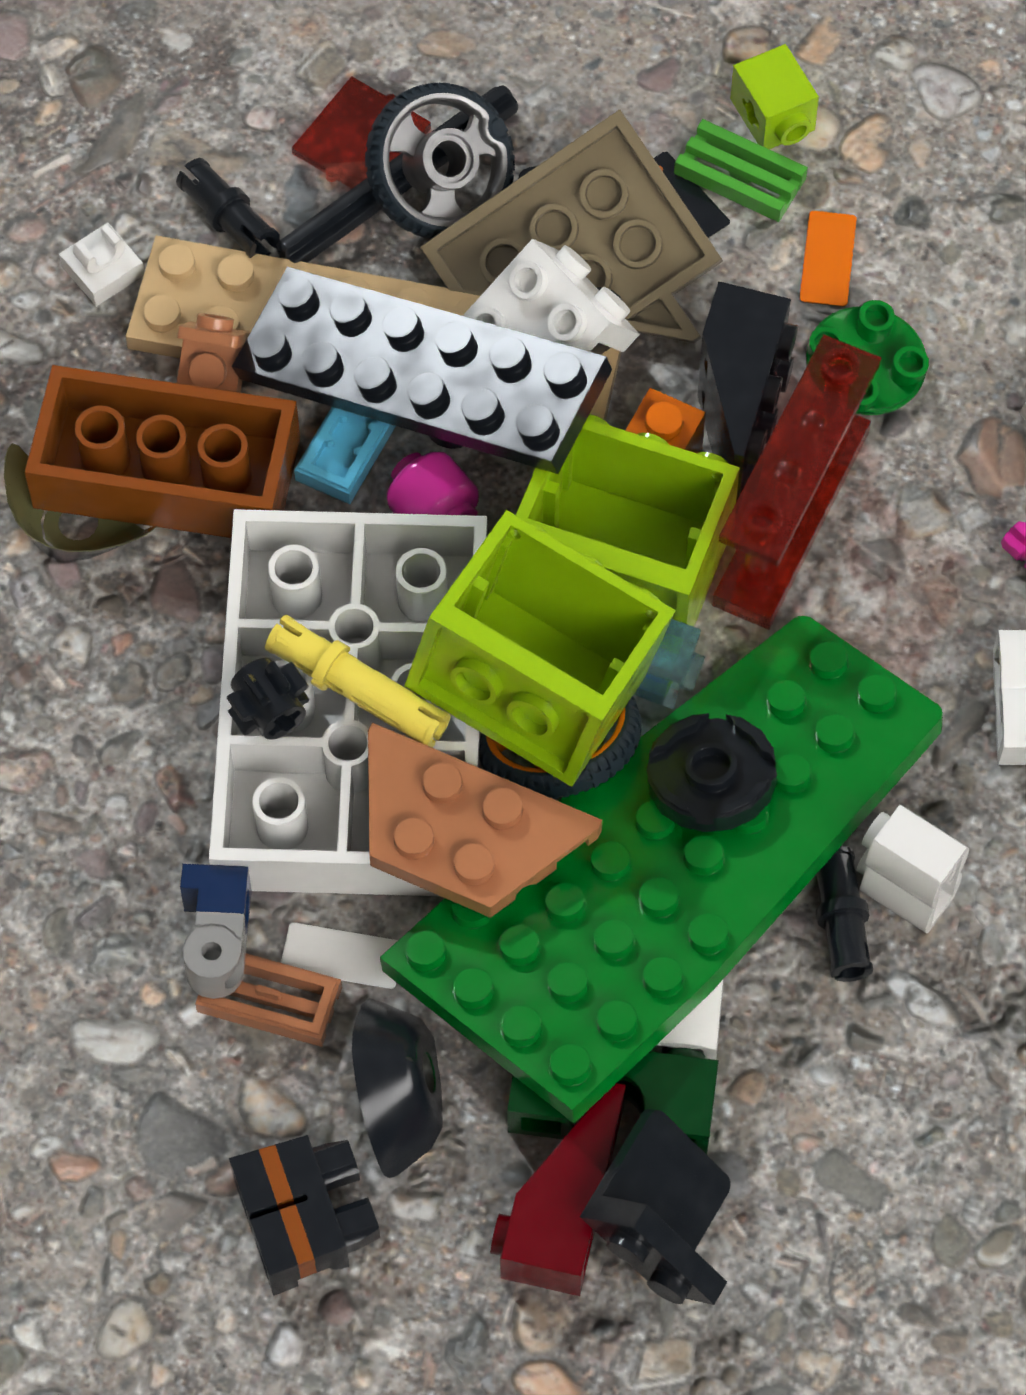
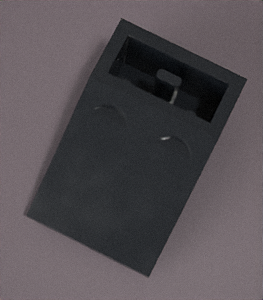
(743, 372)

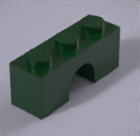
(672, 1082)

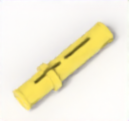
(337, 669)

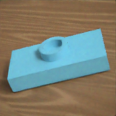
(342, 453)

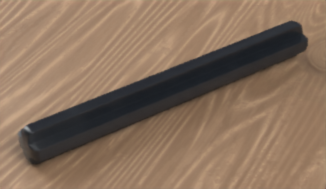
(360, 204)

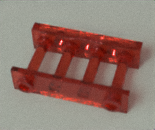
(795, 482)

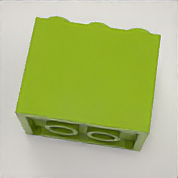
(639, 511)
(538, 647)

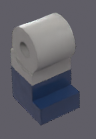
(218, 944)

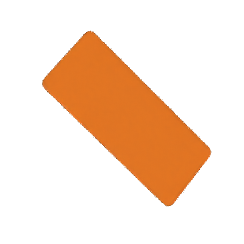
(828, 258)

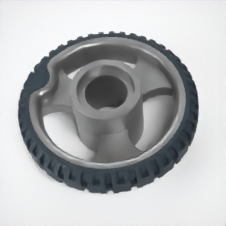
(396, 132)

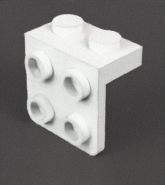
(552, 299)

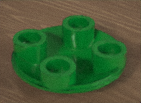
(886, 335)

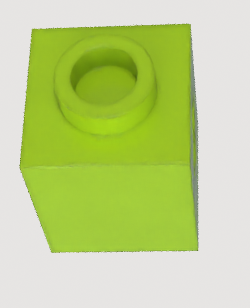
(774, 98)

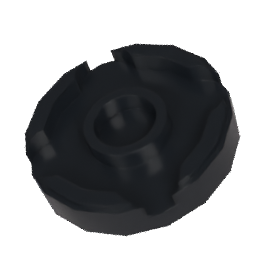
(711, 772)

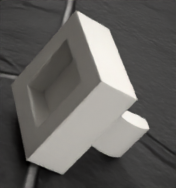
(102, 264)

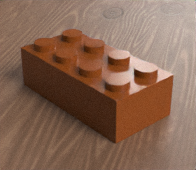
(159, 451)

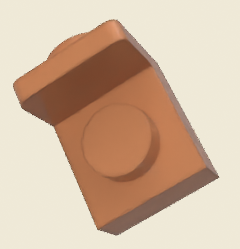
(209, 352)

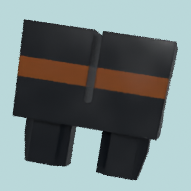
(292, 1212)

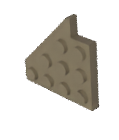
(607, 206)

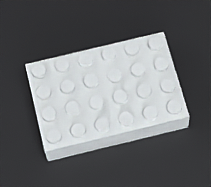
(370, 580)

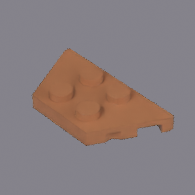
(463, 826)

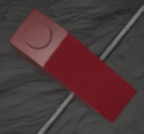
(544, 1236)

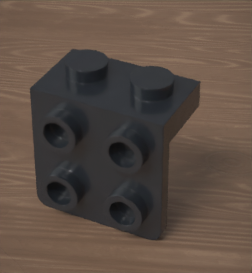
(659, 1207)

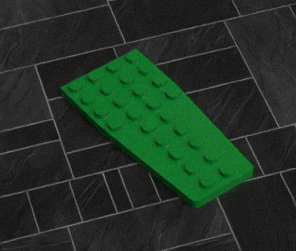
(657, 914)

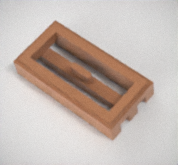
(271, 1021)

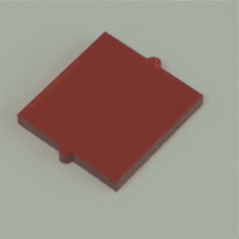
(340, 133)

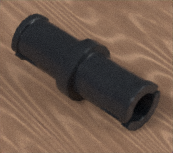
(227, 208)
(843, 917)

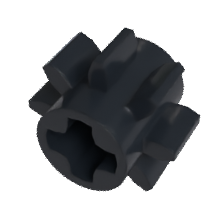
(268, 698)

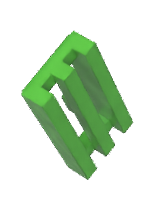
(745, 162)

